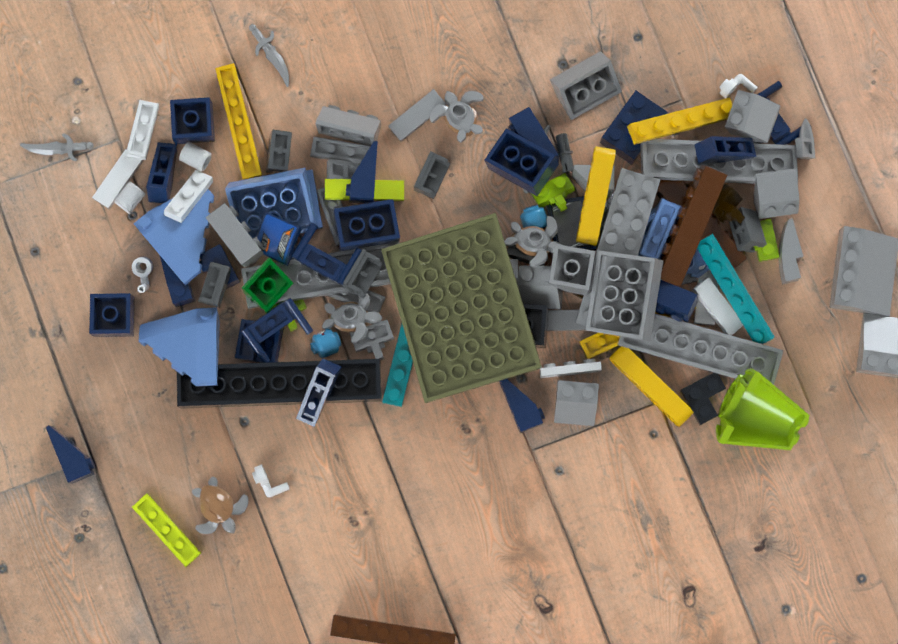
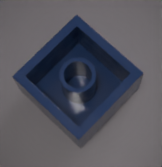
(192, 120)
(112, 315)

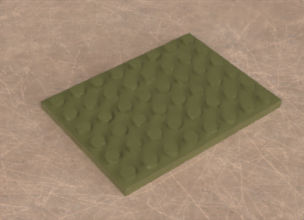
(461, 308)

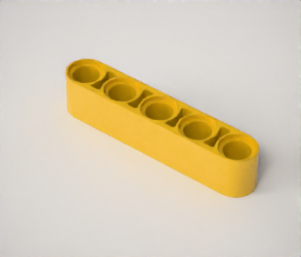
(595, 195)
(651, 385)

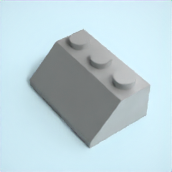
(586, 85)
(348, 125)
(236, 235)

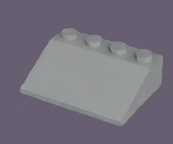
(864, 271)
(624, 295)
(878, 346)

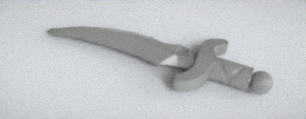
(270, 51)
(58, 148)

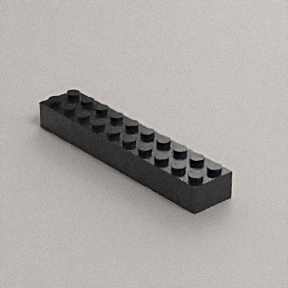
(280, 384)

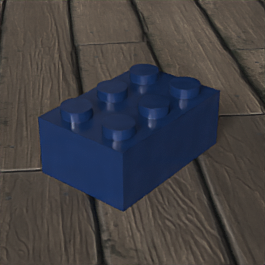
(618, 136)
(521, 162)
(366, 225)

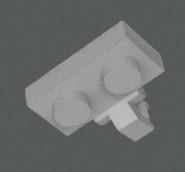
(375, 338)

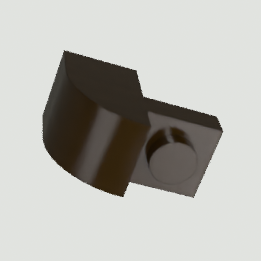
(726, 205)

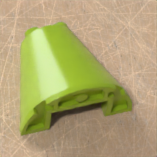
(759, 414)

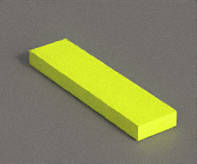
(384, 189)
(166, 530)

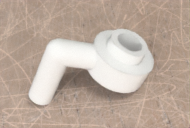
(728, 87)
(143, 274)
(261, 477)

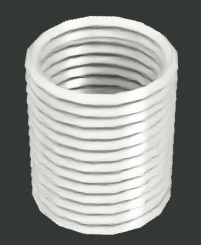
(195, 156)
(129, 197)

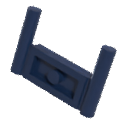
(781, 132)
(321, 261)
(271, 323)

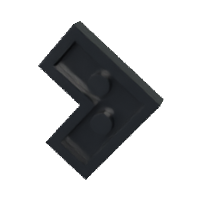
(698, 396)

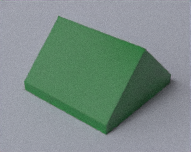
(267, 285)

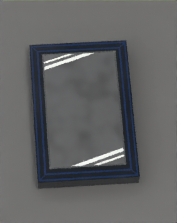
(568, 223)

